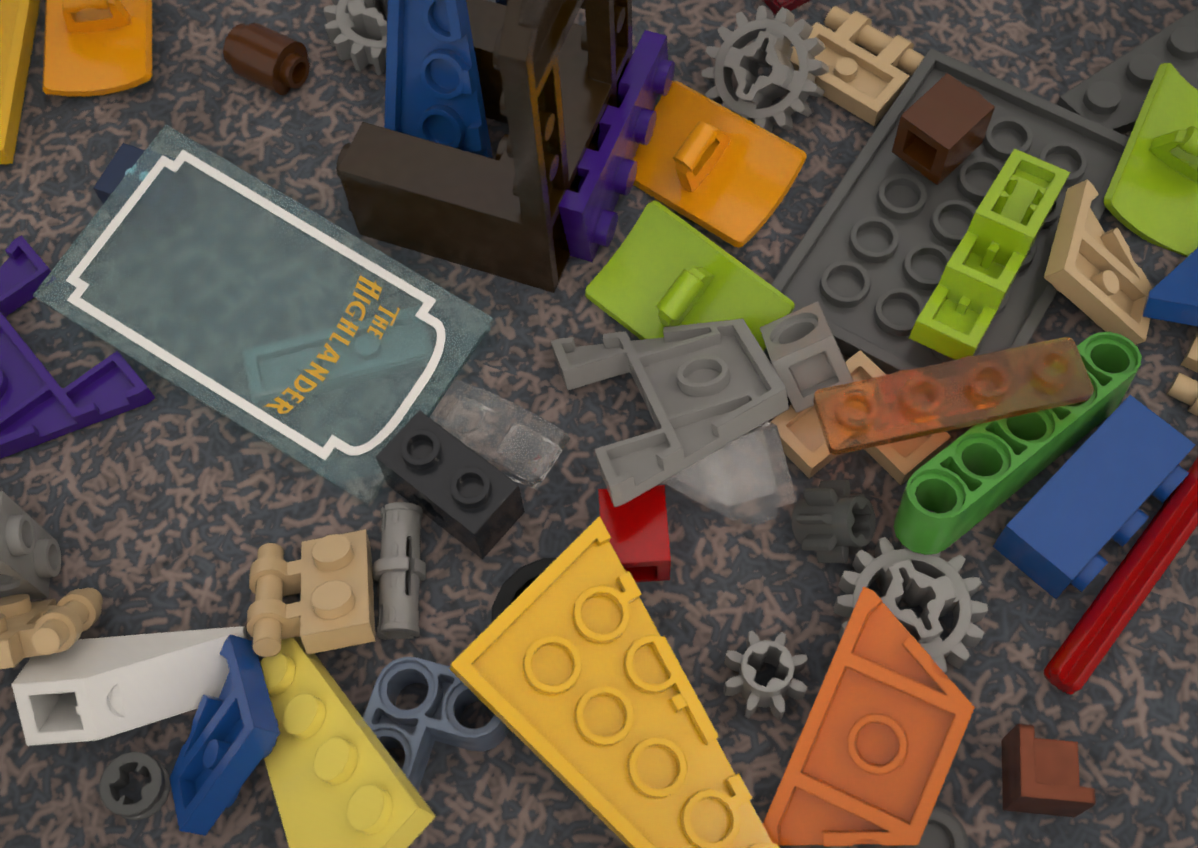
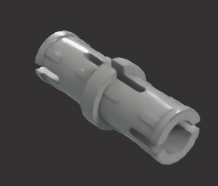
(399, 571)

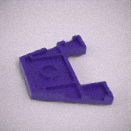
(30, 398)

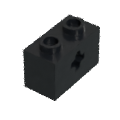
(451, 484)

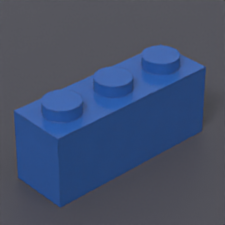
(1096, 499)

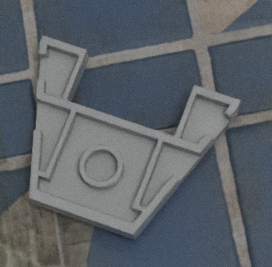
(699, 386)

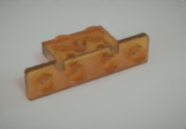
(952, 395)

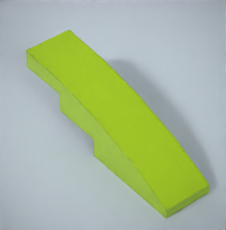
(989, 256)

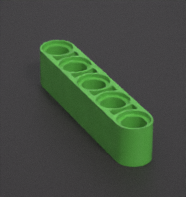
(1005, 454)

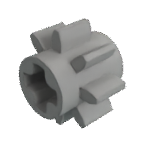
(783, 684)

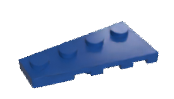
(434, 75)

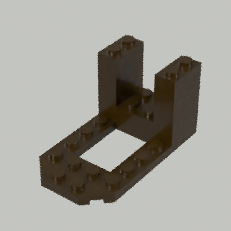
(504, 211)

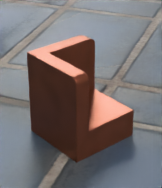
(1042, 775)

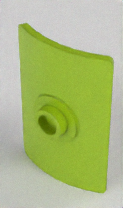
(1158, 171)
(680, 277)

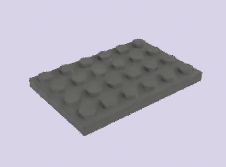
(893, 230)

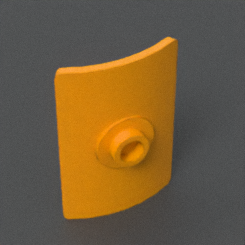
(96, 46)
(715, 165)

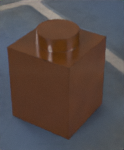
(942, 128)

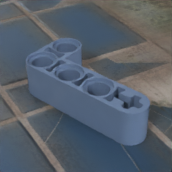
(432, 720)

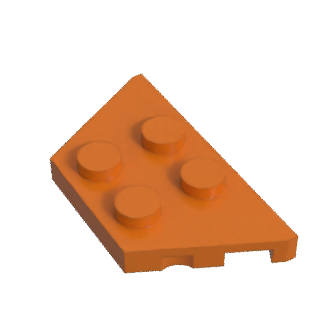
(871, 741)

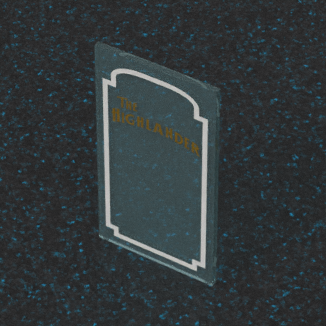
(264, 310)

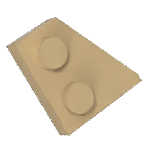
(1097, 268)

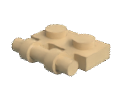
(856, 77)
(334, 591)
(44, 625)

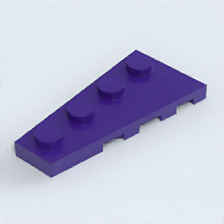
(611, 170)

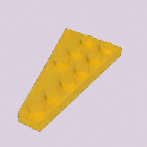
(609, 705)

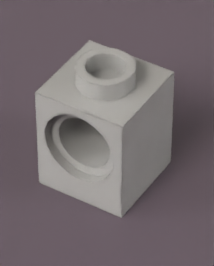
(805, 354)

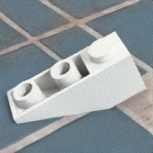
(119, 683)

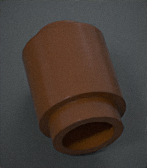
(266, 57)

